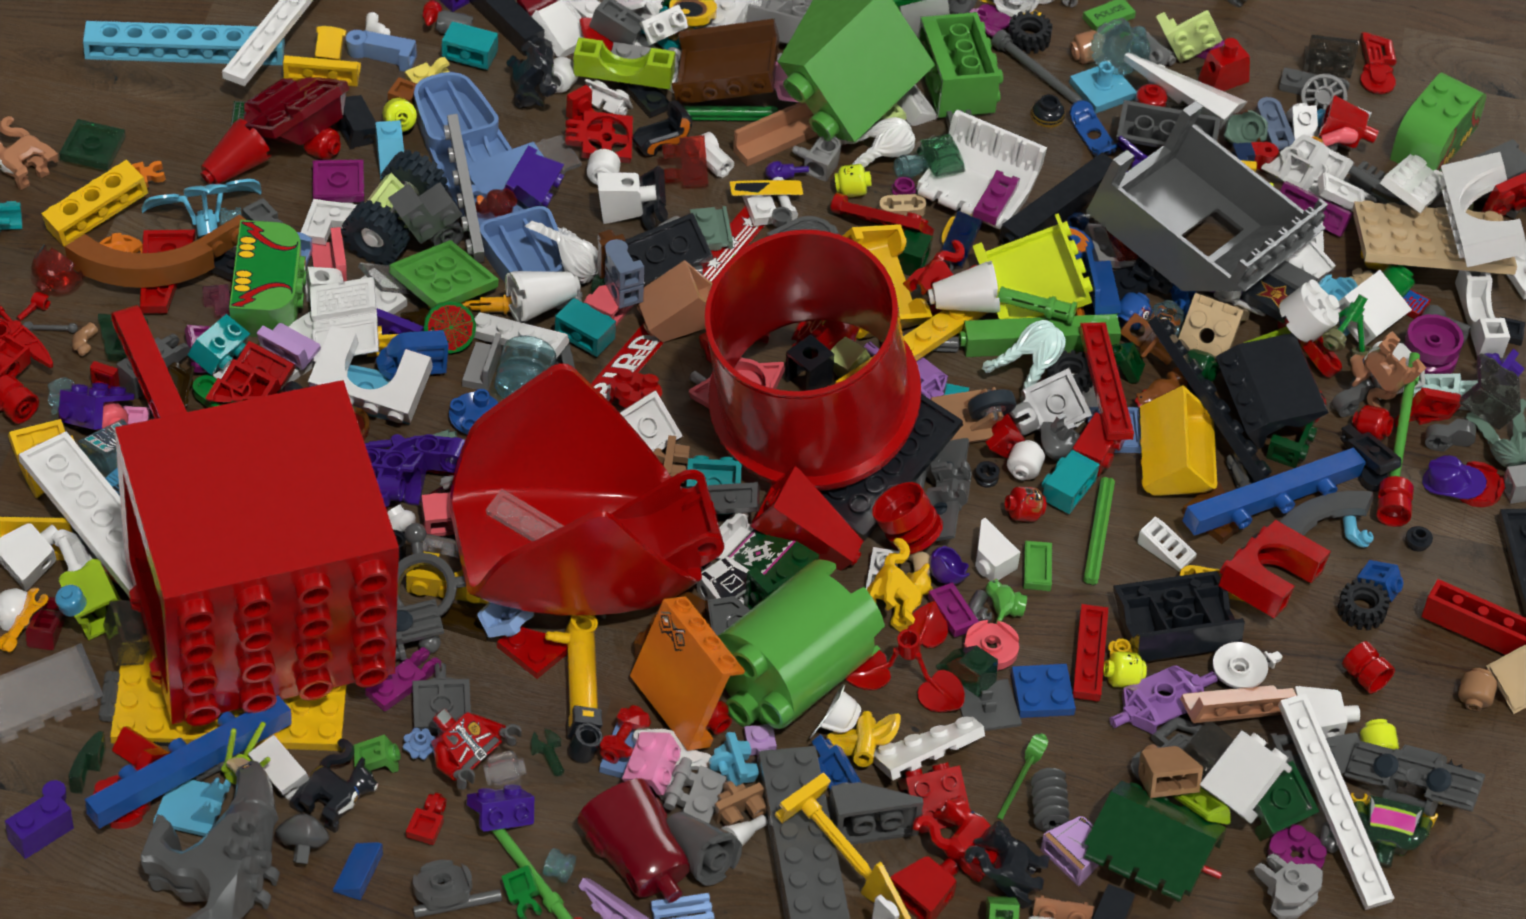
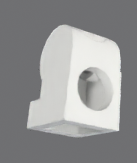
(321, 276)

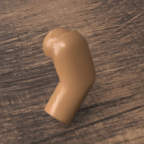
(80, 338)

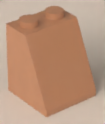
(675, 303)

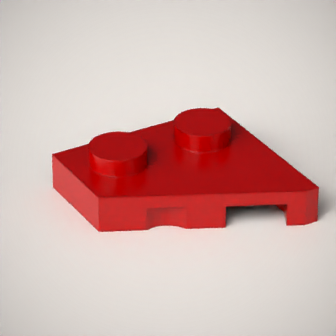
(1432, 405)

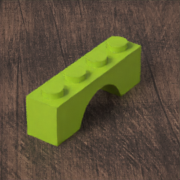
(596, 61)

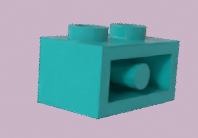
(470, 45)
(586, 326)
(219, 344)
(1070, 481)

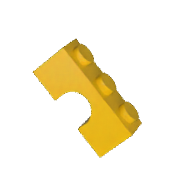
(432, 582)

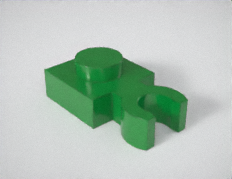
(520, 889)

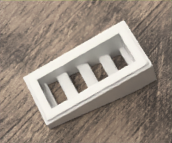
(1171, 539)

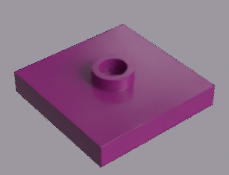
(338, 180)

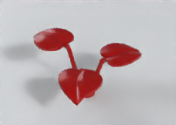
(930, 629)

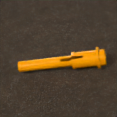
(490, 304)

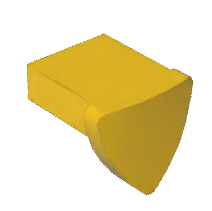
(329, 42)

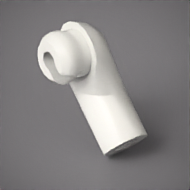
(373, 26)

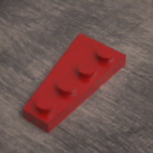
(159, 298)

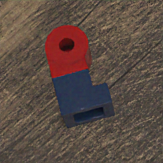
(1255, 151)

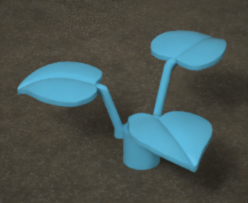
(206, 220)

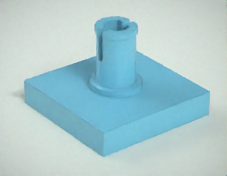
(1102, 87)

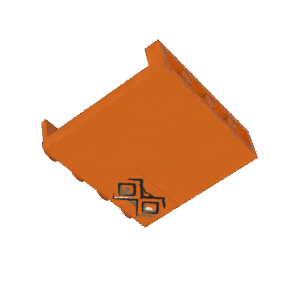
(684, 670)

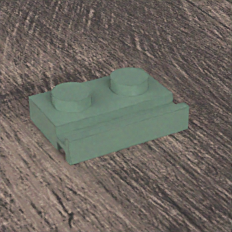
(714, 227)

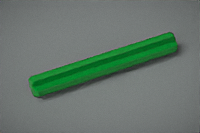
(730, 113)

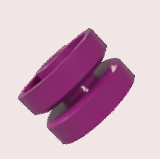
(1436, 341)

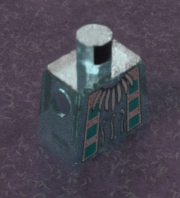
(101, 448)

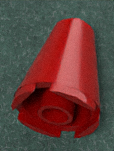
(235, 154)

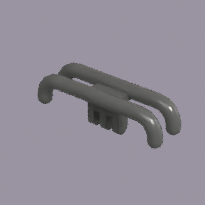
(1368, 181)

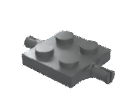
(439, 693)

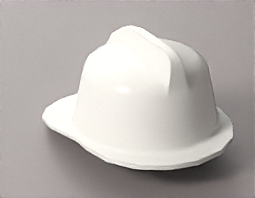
(841, 714)

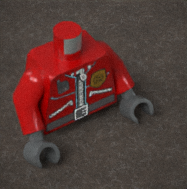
(467, 742)

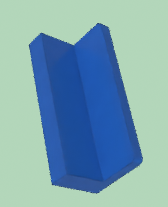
(1105, 293)

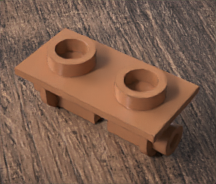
(1061, 910)

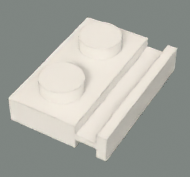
(1312, 260)

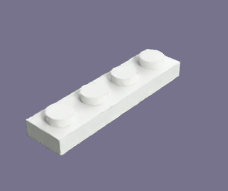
(489, 325)

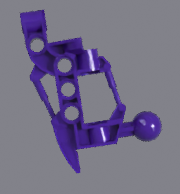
(404, 466)

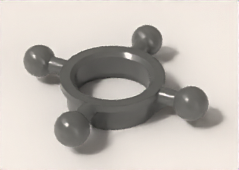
(415, 535)

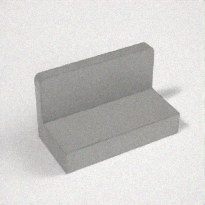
(482, 364)

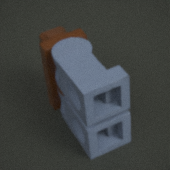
(619, 271)

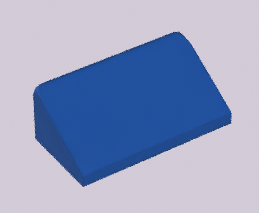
(359, 869)

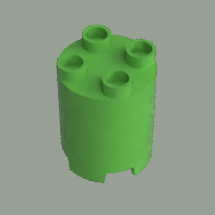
(798, 646)

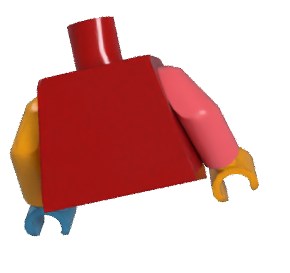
(1344, 124)

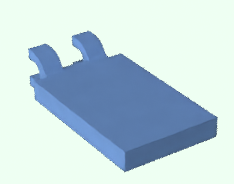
(495, 170)

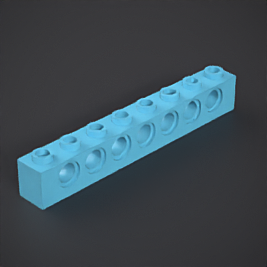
(169, 42)

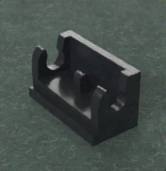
(356, 122)

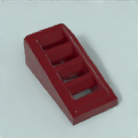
(45, 626)

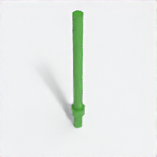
(1404, 416)
(551, 900)

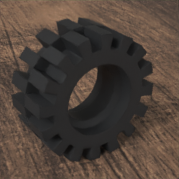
(1034, 23)
(1076, 364)
(1359, 615)

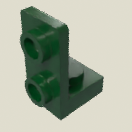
(1129, 360)
(1290, 452)

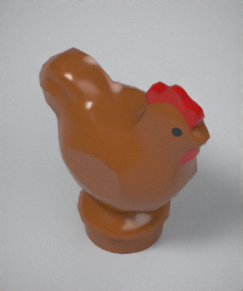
(1161, 386)

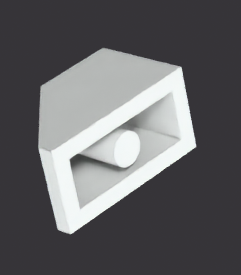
(995, 553)

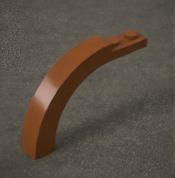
(152, 269)

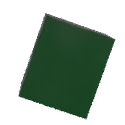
(915, 252)

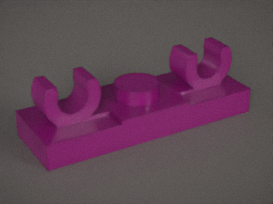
(1336, 217)

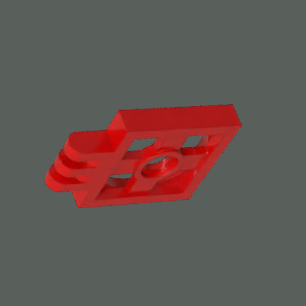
(579, 135)

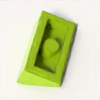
(1206, 806)

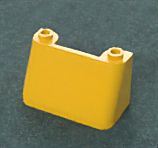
(886, 244)

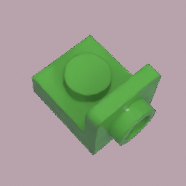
(378, 753)

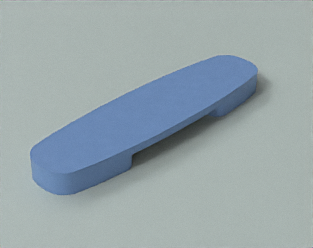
(505, 238)

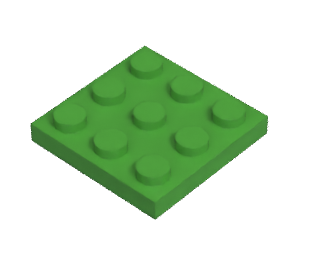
(443, 274)

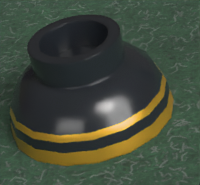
(1048, 111)

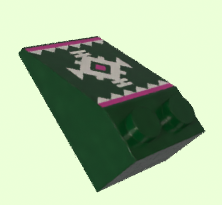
(772, 555)

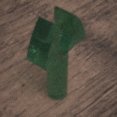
(548, 750)

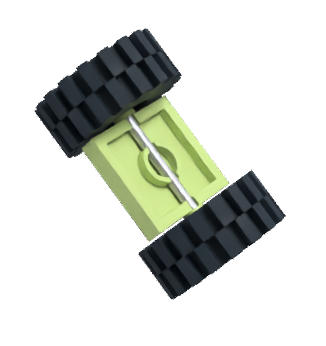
(375, 225)

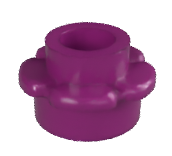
(903, 186)

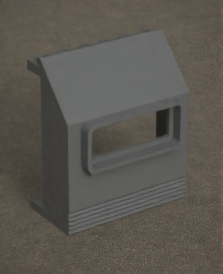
(1182, 187)

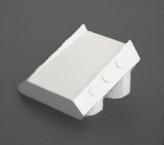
(560, 26)

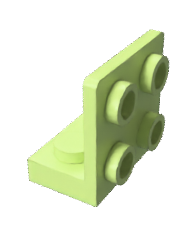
(1190, 36)

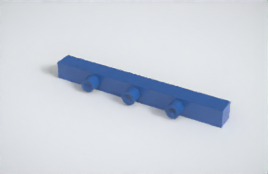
(1274, 491)
(182, 763)

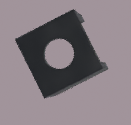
(818, 369)

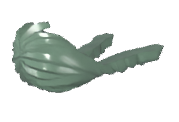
(1504, 451)

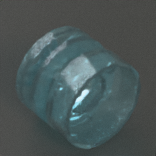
(521, 361)

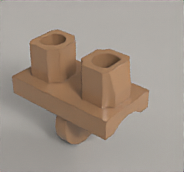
(674, 453)
(738, 799)

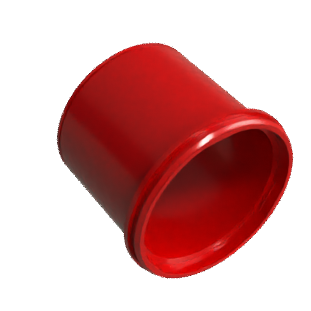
(826, 432)

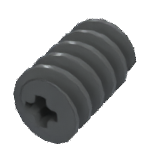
(1049, 799)

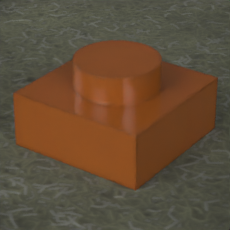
(402, 89)

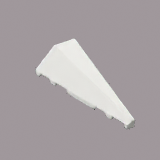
(1186, 89)

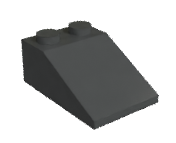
(872, 812)

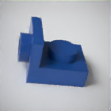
(1384, 574)

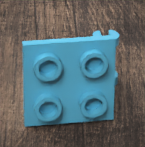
(194, 805)

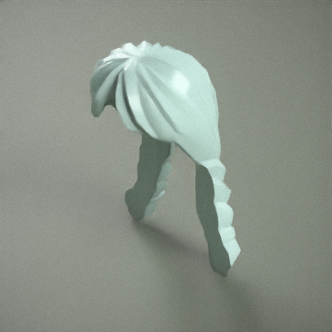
(1039, 339)

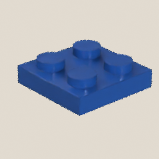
(1043, 690)

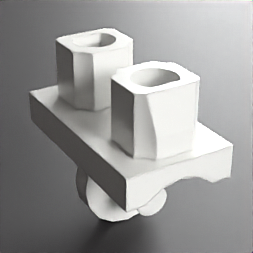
(664, 24)

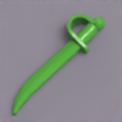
(1032, 755)

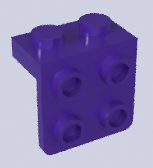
(84, 404)

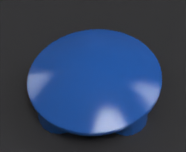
(469, 408)

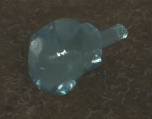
(54, 394)

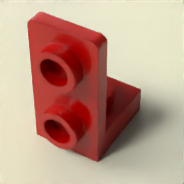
(578, 102)
(1004, 436)
(137, 748)

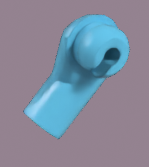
(1359, 538)

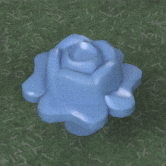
(419, 743)

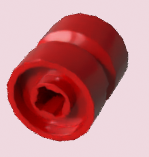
(17, 400)
(1395, 501)
(1372, 670)

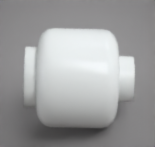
(563, 74)
(602, 161)
(1025, 460)

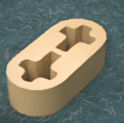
(903, 203)

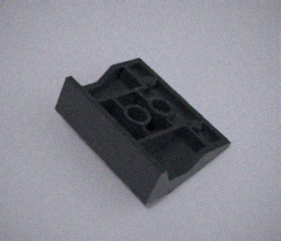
(1271, 385)
(1177, 616)

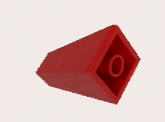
(802, 514)

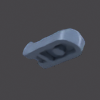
(1277, 122)

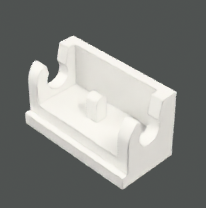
(282, 768)

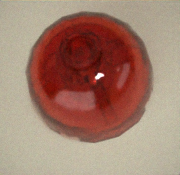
(54, 272)

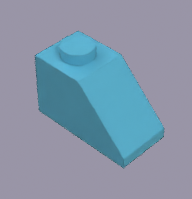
(388, 142)

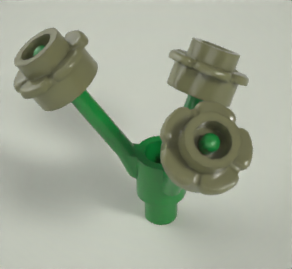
(1334, 337)

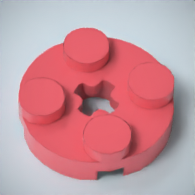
(1001, 634)

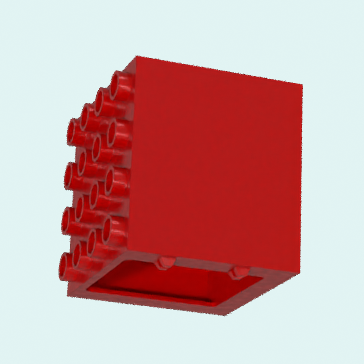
(258, 552)

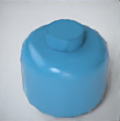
(70, 600)

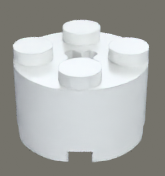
(1310, 311)

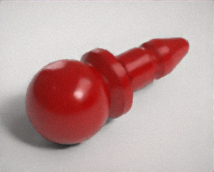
(430, 12)

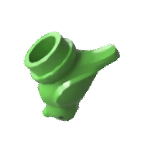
(1005, 600)

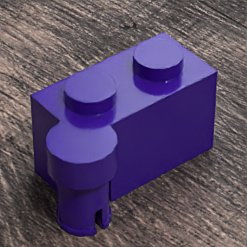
(40, 821)

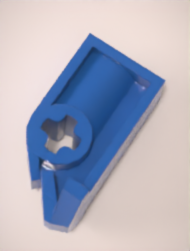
(424, 342)

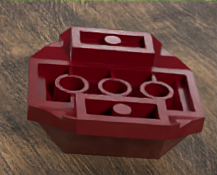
(296, 109)

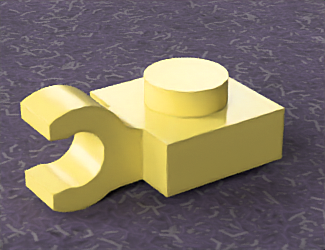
(424, 70)

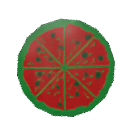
(455, 321)

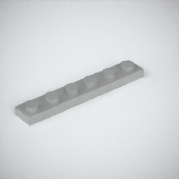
(465, 197)

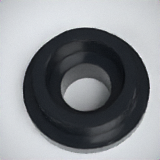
(1419, 538)

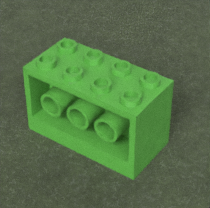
(964, 64)

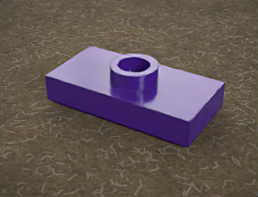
(395, 325)

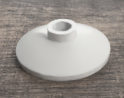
(1241, 657)

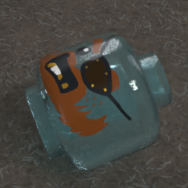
(1171, 311)

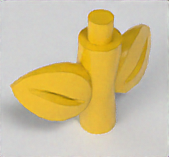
(863, 740)

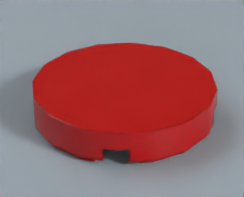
(1494, 486)

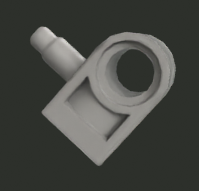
(821, 158)

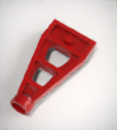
(912, 221)

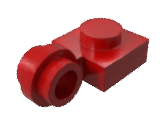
(427, 823)

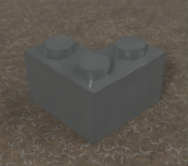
(425, 213)

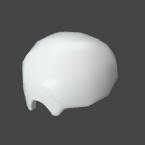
(11, 605)

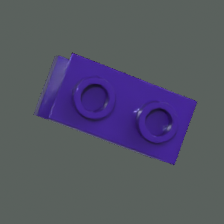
(535, 178)

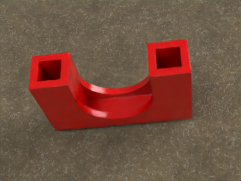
(1277, 546)

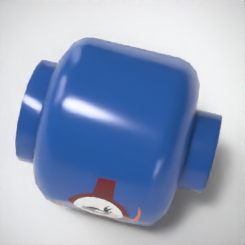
(1131, 304)

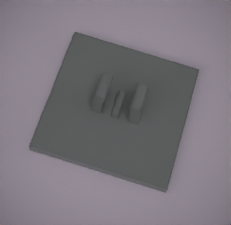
(993, 708)

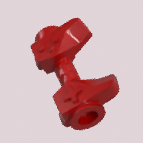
(630, 719)

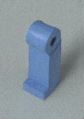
(382, 48)

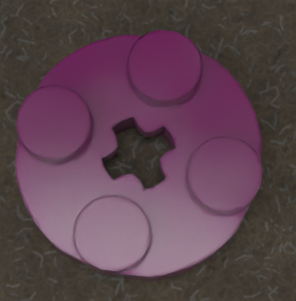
(1301, 841)

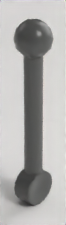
(72, 327)

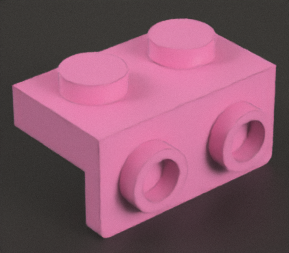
(653, 760)

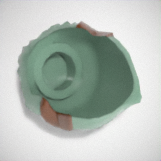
(1246, 127)

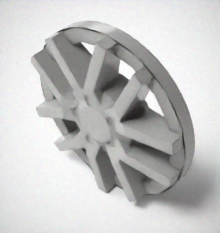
(1323, 94)

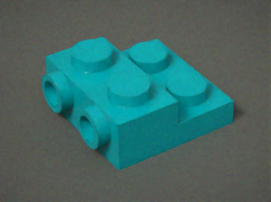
(715, 471)

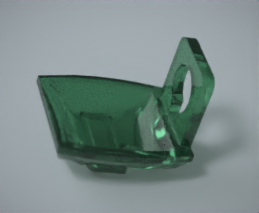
(942, 155)

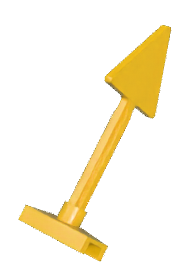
(877, 880)

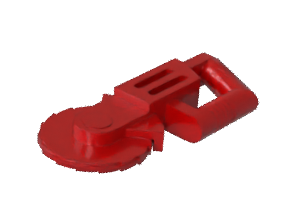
(1377, 73)

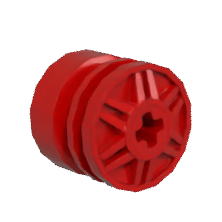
(908, 515)

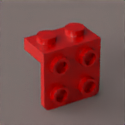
(935, 789)

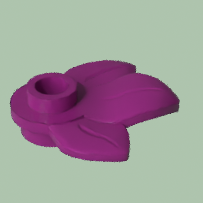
(992, 18)

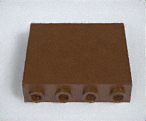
(727, 61)

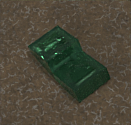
(88, 759)

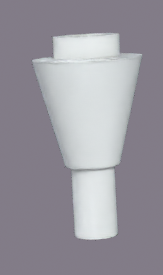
(746, 830)

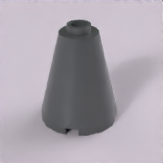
(706, 846)

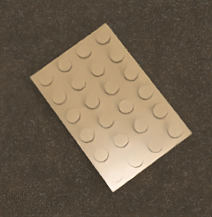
(1410, 238)

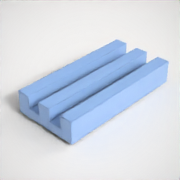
(683, 907)

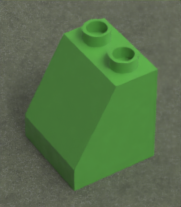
(852, 64)

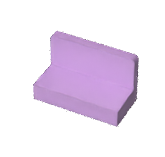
(288, 344)

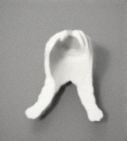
(892, 140)
(576, 254)

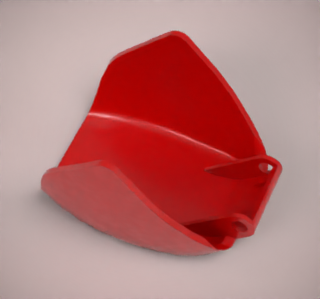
(574, 457)

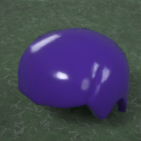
(947, 566)

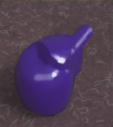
(786, 171)

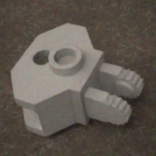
(1292, 887)

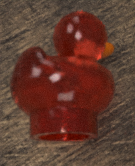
(497, 202)

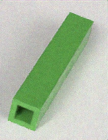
(998, 335)

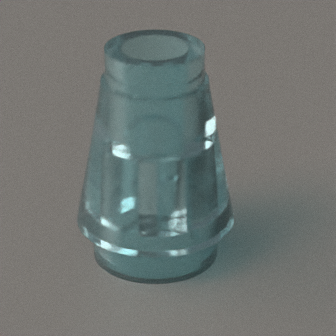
(910, 165)

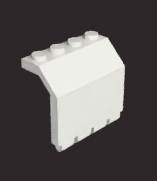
(983, 152)

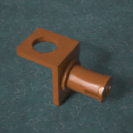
(1147, 341)

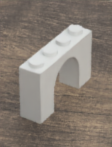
(395, 399)

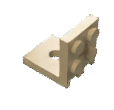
(1212, 314)

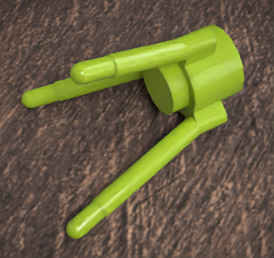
(229, 774)

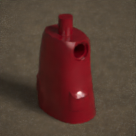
(634, 836)

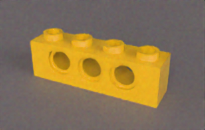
(95, 203)

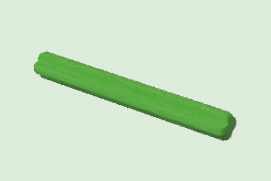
(1099, 531)

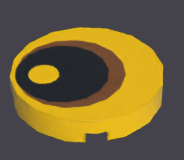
(697, 11)

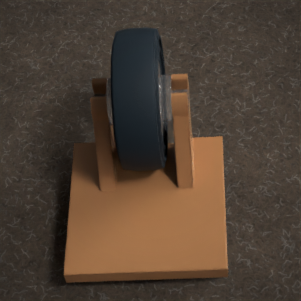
(978, 411)

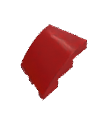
(251, 376)

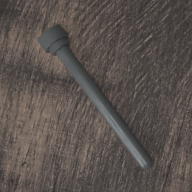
(1003, 42)

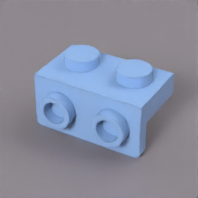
(502, 620)

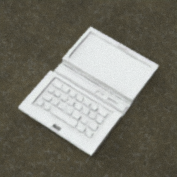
(349, 307)

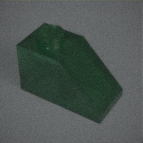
(973, 668)

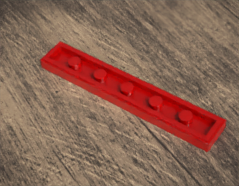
(1106, 381)

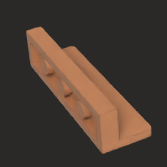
(773, 134)
(1235, 703)

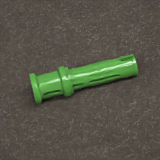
(1050, 307)

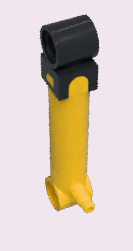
(584, 717)

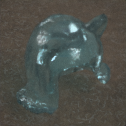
(1116, 40)

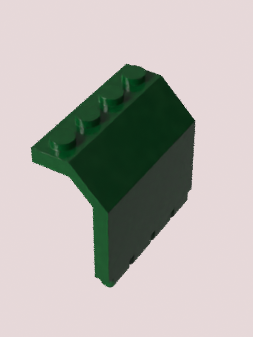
(1153, 839)

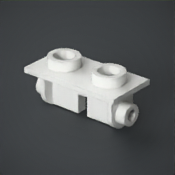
(615, 101)
(734, 531)

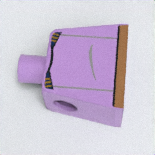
(1067, 850)

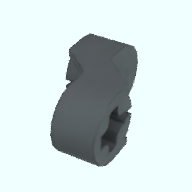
(1349, 400)
(1458, 433)

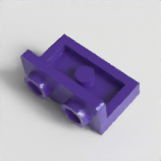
(502, 807)

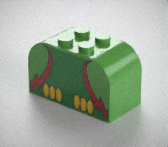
(1439, 122)
(267, 276)

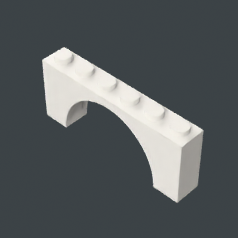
(1475, 238)

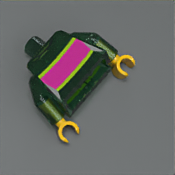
(1393, 826)

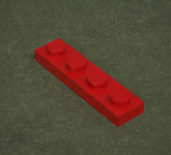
(1090, 652)

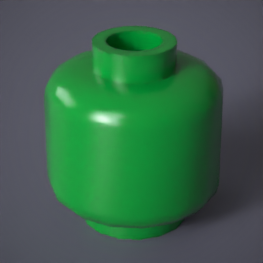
(1400, 278)

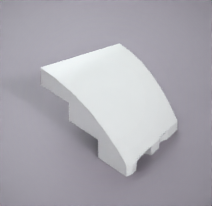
(1305, 162)

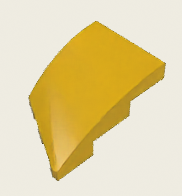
(30, 437)

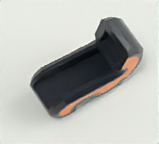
(668, 131)

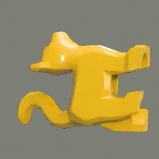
(899, 589)

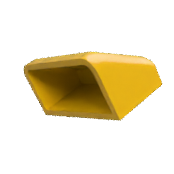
(1177, 445)

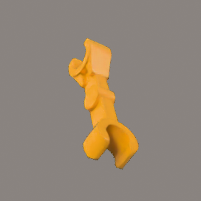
(9, 640)

